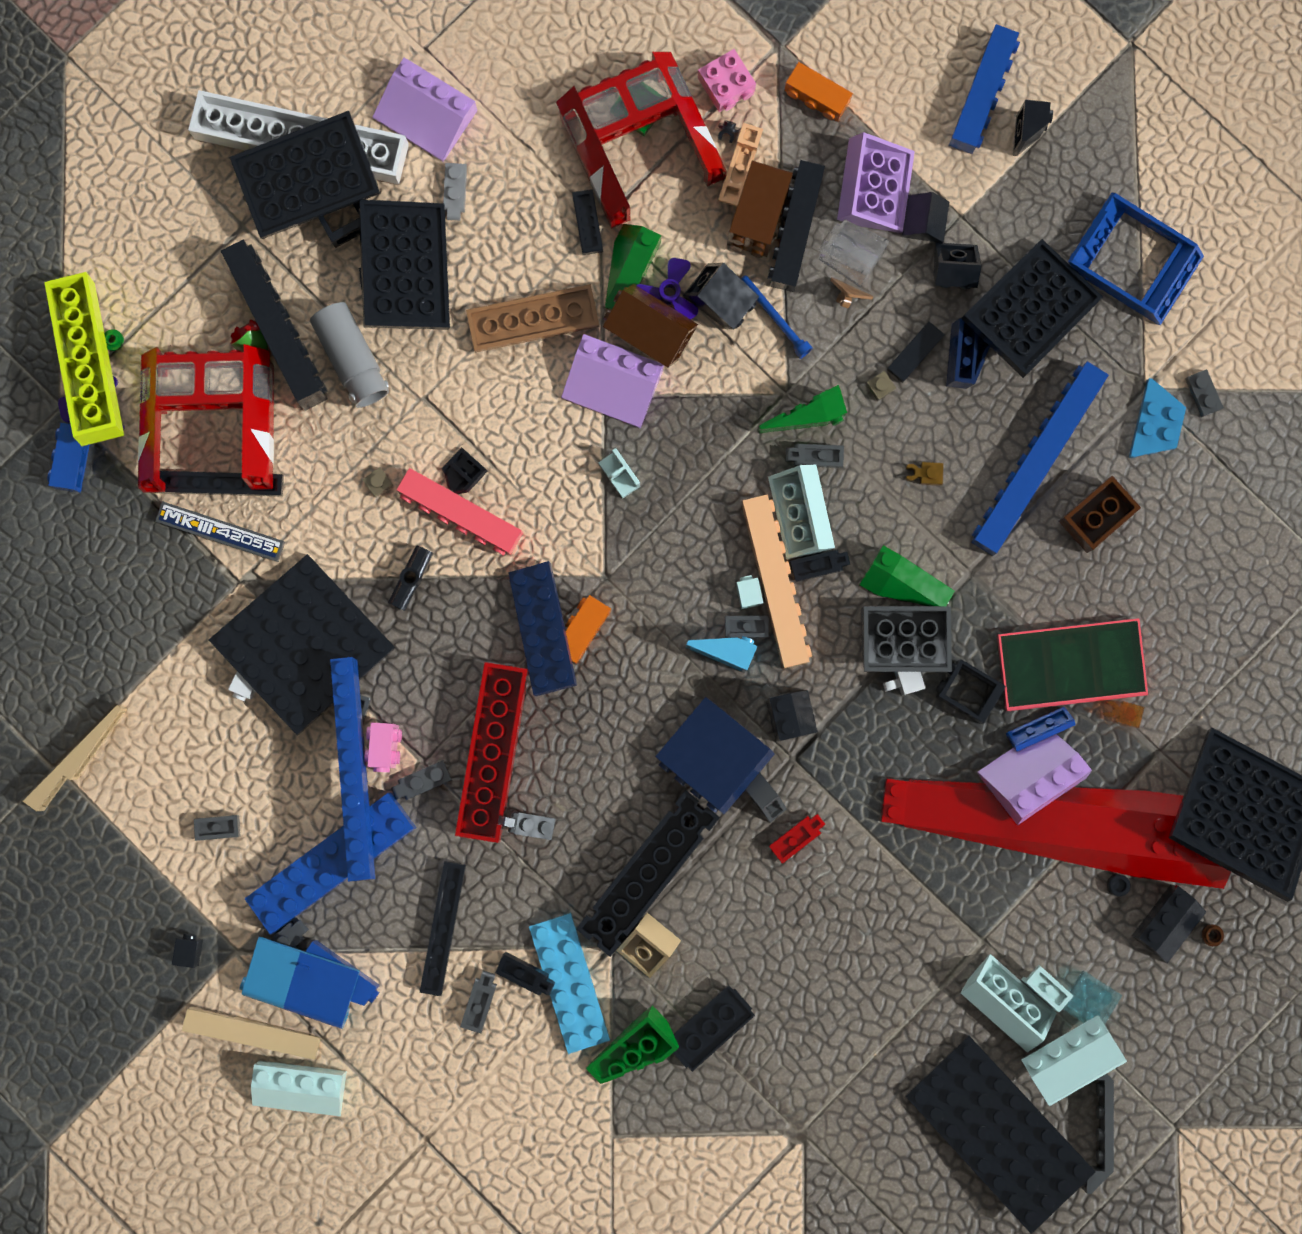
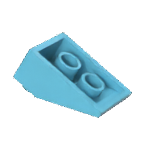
(729, 651)

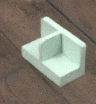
(619, 473)
(1048, 988)

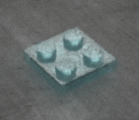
(1091, 999)

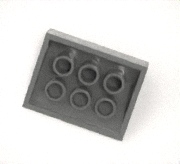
(906, 638)

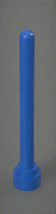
(801, 347)

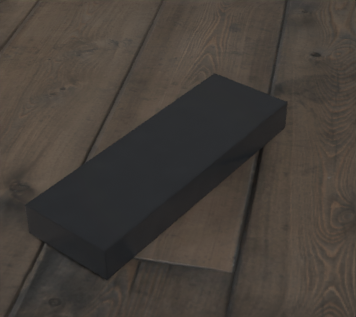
(915, 352)

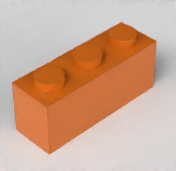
(818, 92)
(585, 626)

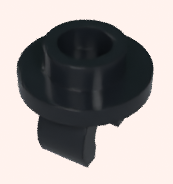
(728, 127)

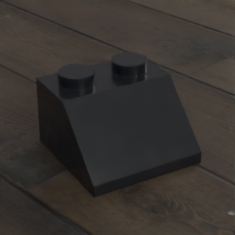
(1031, 123)
(957, 265)

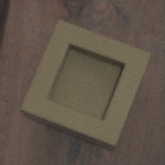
(881, 385)
(378, 482)

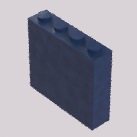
(714, 756)

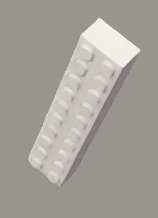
(250, 124)

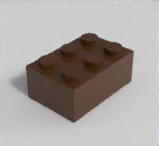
(1099, 514)

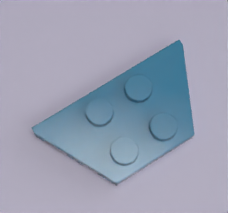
(1157, 422)

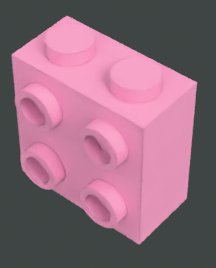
(727, 81)
(383, 746)

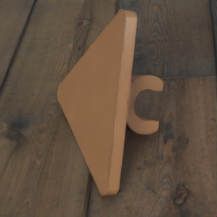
(848, 292)

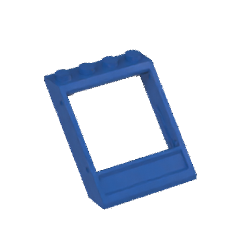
(1170, 279)

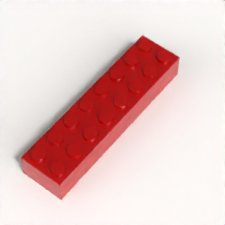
(492, 752)

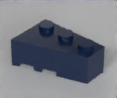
(965, 357)

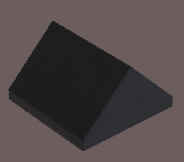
(926, 217)

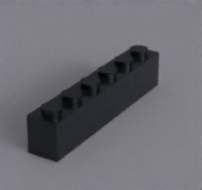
(797, 225)

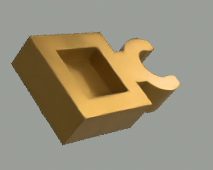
(929, 473)

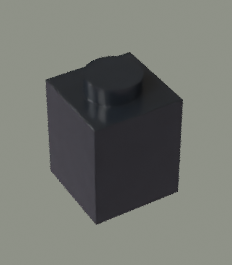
(187, 951)

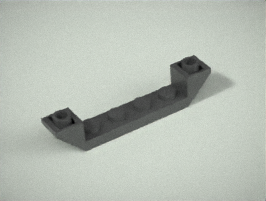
(1104, 1134)

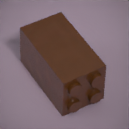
(759, 209)
(649, 325)

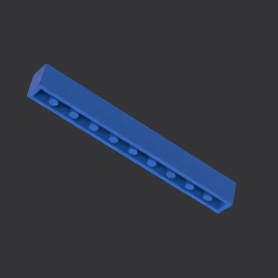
(1039, 459)
(352, 769)

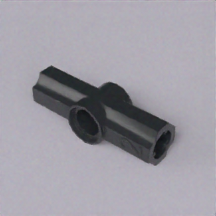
(404, 591)

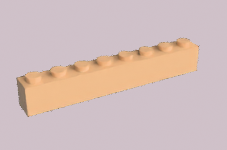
(775, 581)

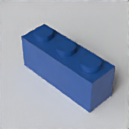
(68, 461)

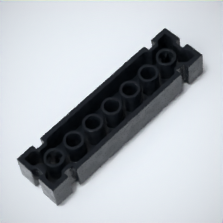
(647, 873)

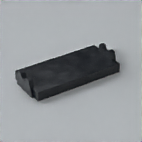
(711, 1027)

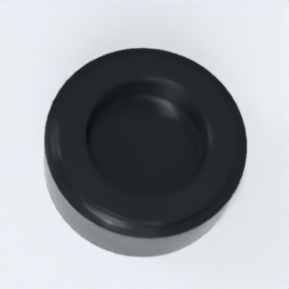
(1118, 885)

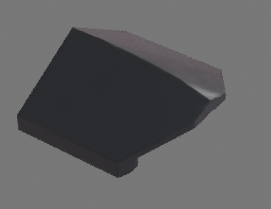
(463, 472)

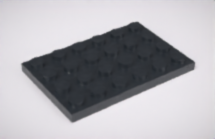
(305, 175)
(404, 265)
(1032, 308)

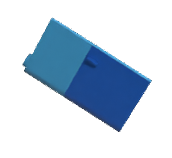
(300, 982)

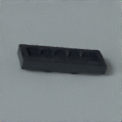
(587, 222)

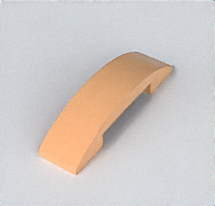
(743, 155)

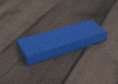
(1040, 729)

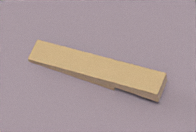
(75, 762)
(250, 1033)

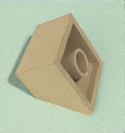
(648, 945)

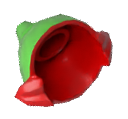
(248, 335)

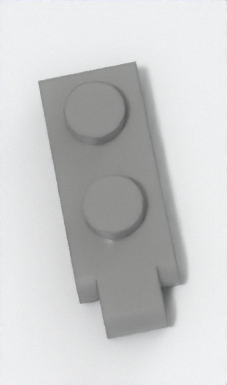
(455, 190)

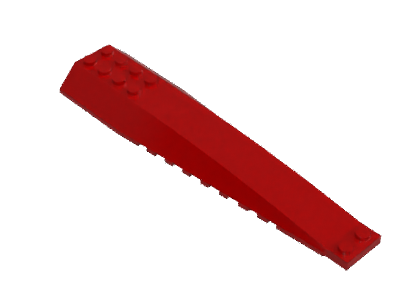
(1084, 827)

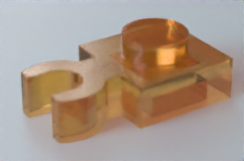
(1127, 713)

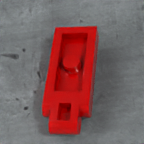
(797, 837)

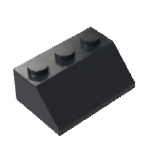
(1169, 922)

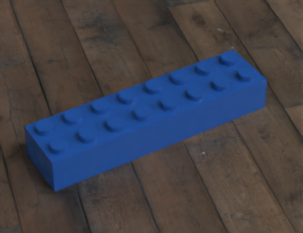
(324, 867)

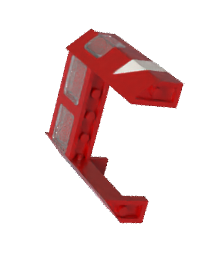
(623, 106)
(208, 383)

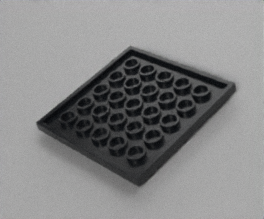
(291, 634)
(1243, 814)

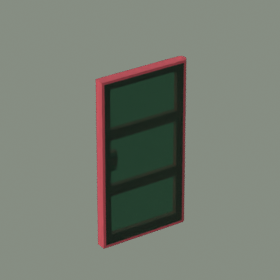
(1072, 664)

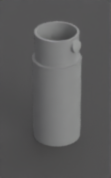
(349, 354)

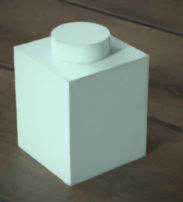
(749, 592)

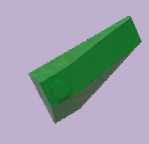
(631, 258)
(823, 410)
(900, 579)
(640, 1044)

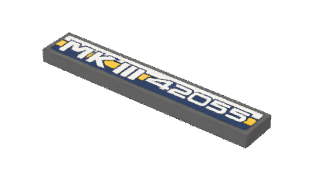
(220, 531)

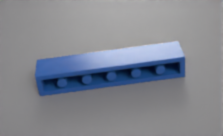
(984, 89)

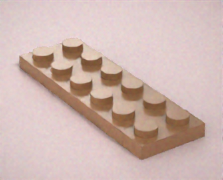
(532, 318)

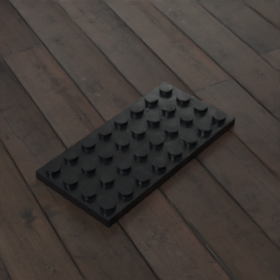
(1000, 1134)

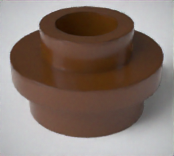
(1219, 935)

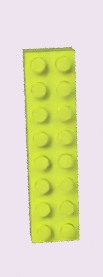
(84, 359)

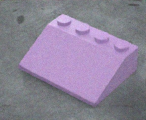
(424, 109)
(875, 183)
(612, 381)
(1034, 776)

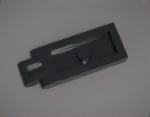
(819, 565)
(524, 974)

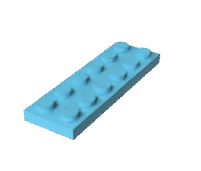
(573, 991)

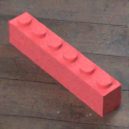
(459, 511)

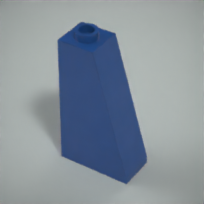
(365, 987)

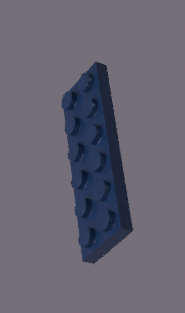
(542, 629)

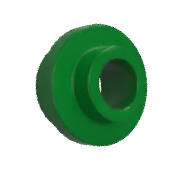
(119, 340)

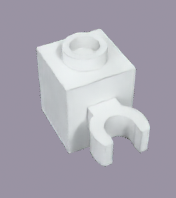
(906, 682)
(241, 688)

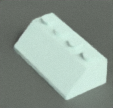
(801, 511)
(1009, 1003)
(1074, 1060)
(298, 1088)

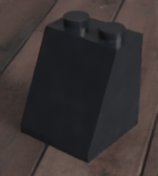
(721, 295)
(791, 715)

